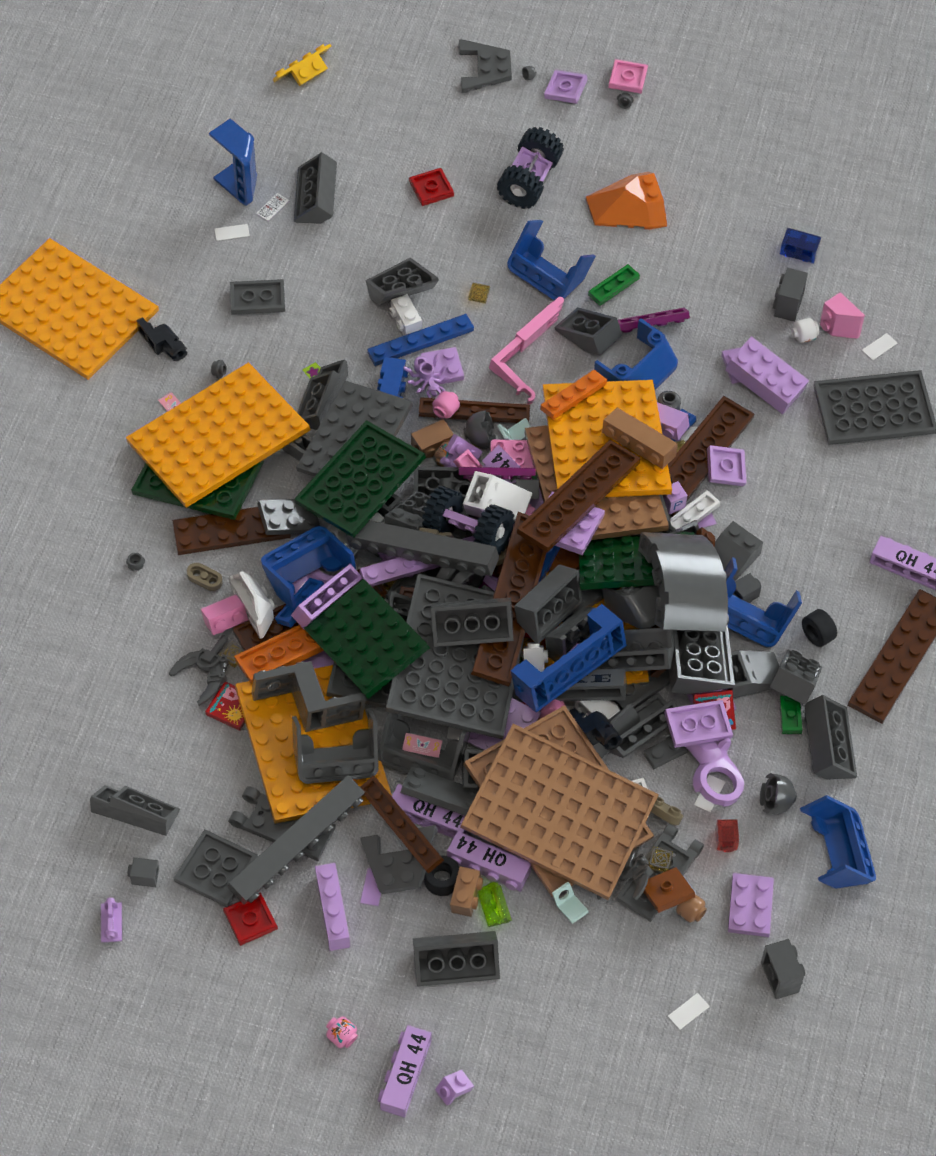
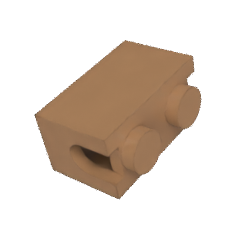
(431, 437)

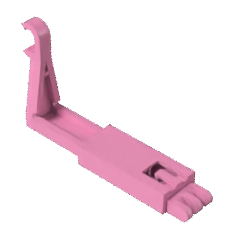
(522, 340)

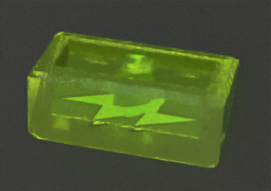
(494, 904)

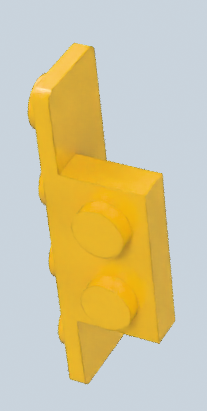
(306, 69)

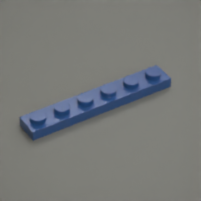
(421, 339)

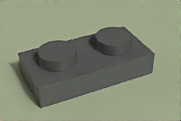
(663, 753)

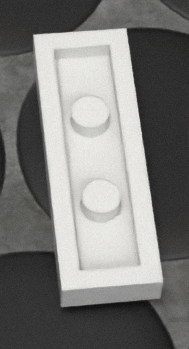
(695, 510)

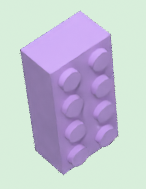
(766, 375)

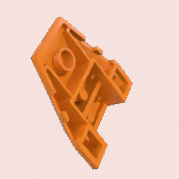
(629, 202)

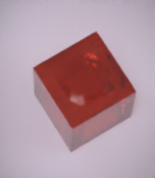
(727, 835)

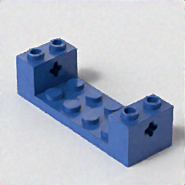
(541, 688)

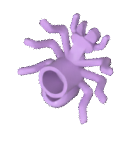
(426, 373)

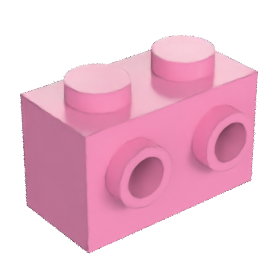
(224, 614)

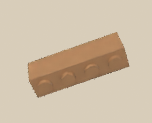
(639, 438)

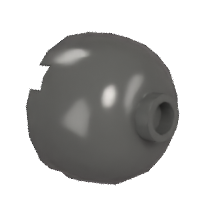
(479, 429)
(777, 794)

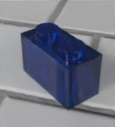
(800, 245)

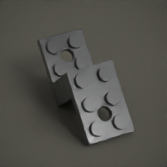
(308, 696)

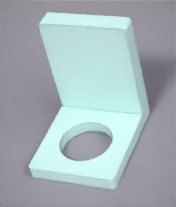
(515, 432)
(569, 904)

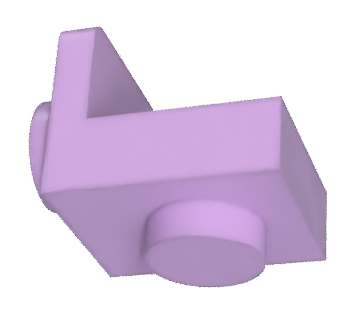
(453, 1086)

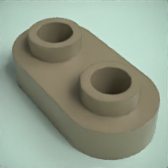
(206, 576)
(666, 812)

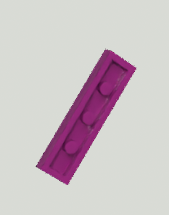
(658, 318)
(505, 472)

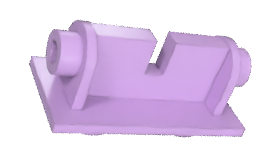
(111, 921)

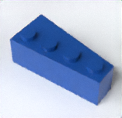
(393, 376)

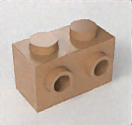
(465, 892)

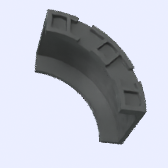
(688, 581)

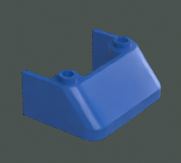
(240, 176)
(530, 266)
(654, 366)
(301, 557)
(754, 623)
(844, 842)

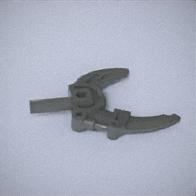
(209, 662)
(638, 870)

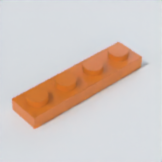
(573, 394)

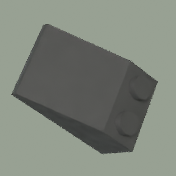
(590, 330)
(739, 544)

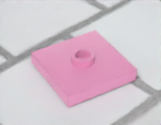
(628, 76)

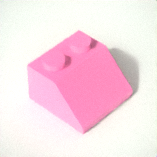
(841, 317)

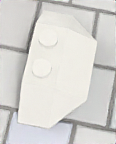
(257, 605)

